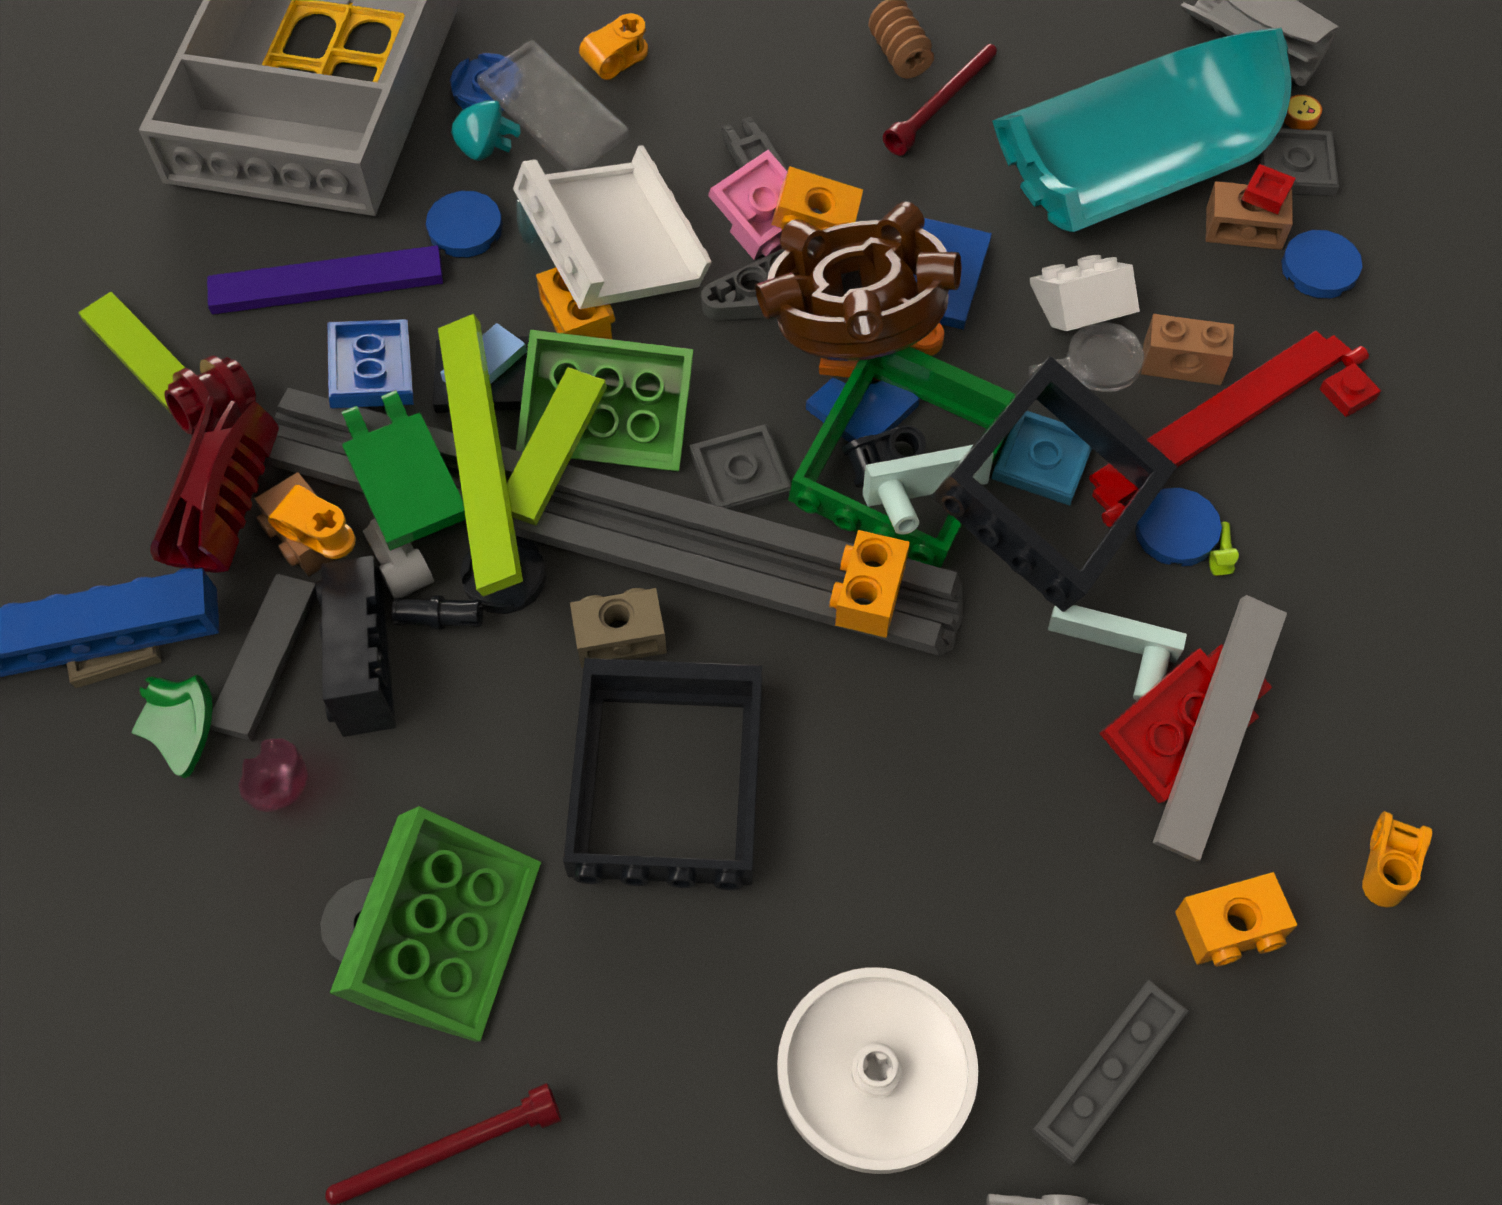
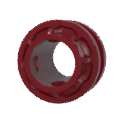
(219, 378)

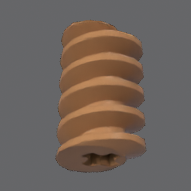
(901, 38)

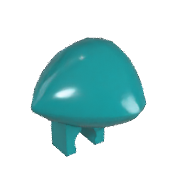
(481, 129)

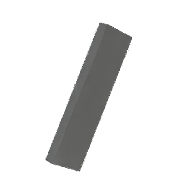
(263, 657)
(1109, 1072)

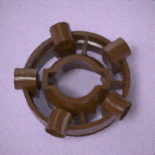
(868, 321)

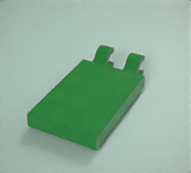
(402, 474)

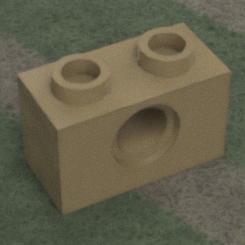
(637, 639)

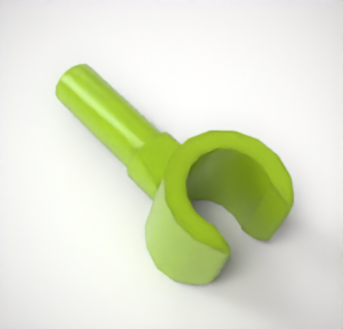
(1223, 560)

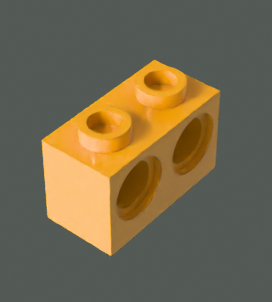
(565, 313)
(872, 583)

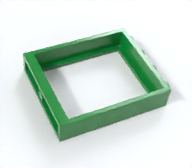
(930, 381)

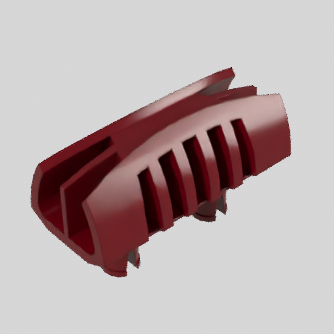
(214, 488)

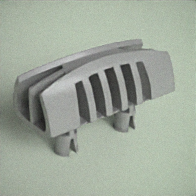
(1304, 29)

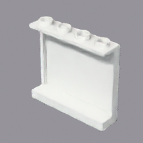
(613, 230)

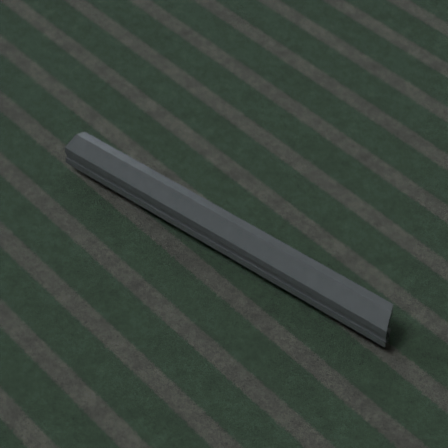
(656, 532)

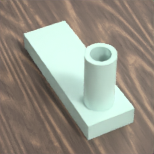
(912, 477)
(1154, 642)

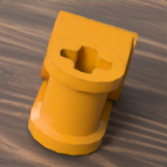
(614, 50)
(313, 523)
(1396, 851)

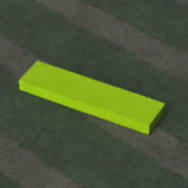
(132, 344)
(553, 444)

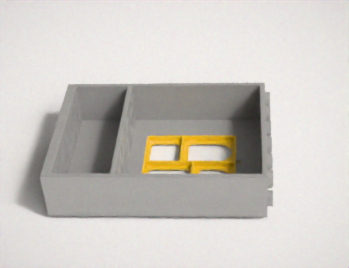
(285, 134)

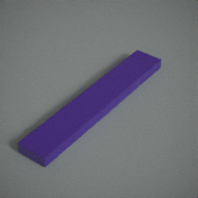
(324, 279)

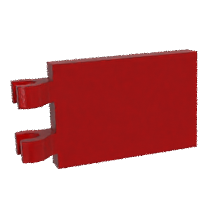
(1158, 726)

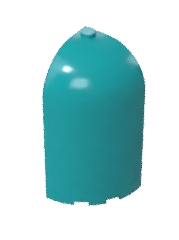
(1150, 128)

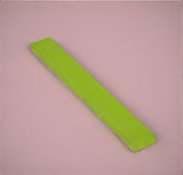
(479, 457)

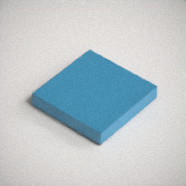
(1043, 458)

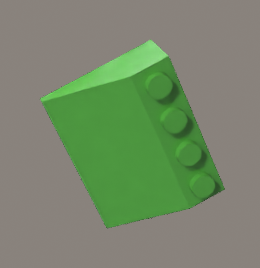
(641, 409)
(437, 925)

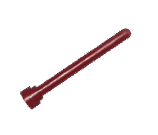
(902, 134)
(536, 1109)

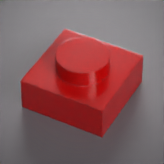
(1268, 189)
(1350, 390)

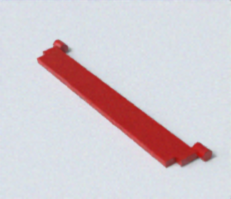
(1229, 411)

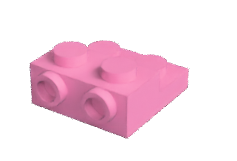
(750, 201)

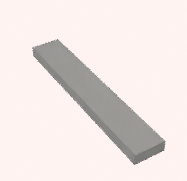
(1219, 729)

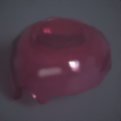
(274, 776)

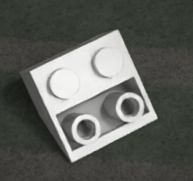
(1086, 292)

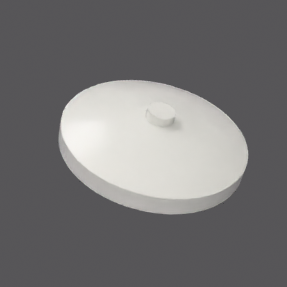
(877, 1070)

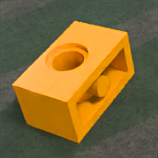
(806, 191)
(1255, 901)

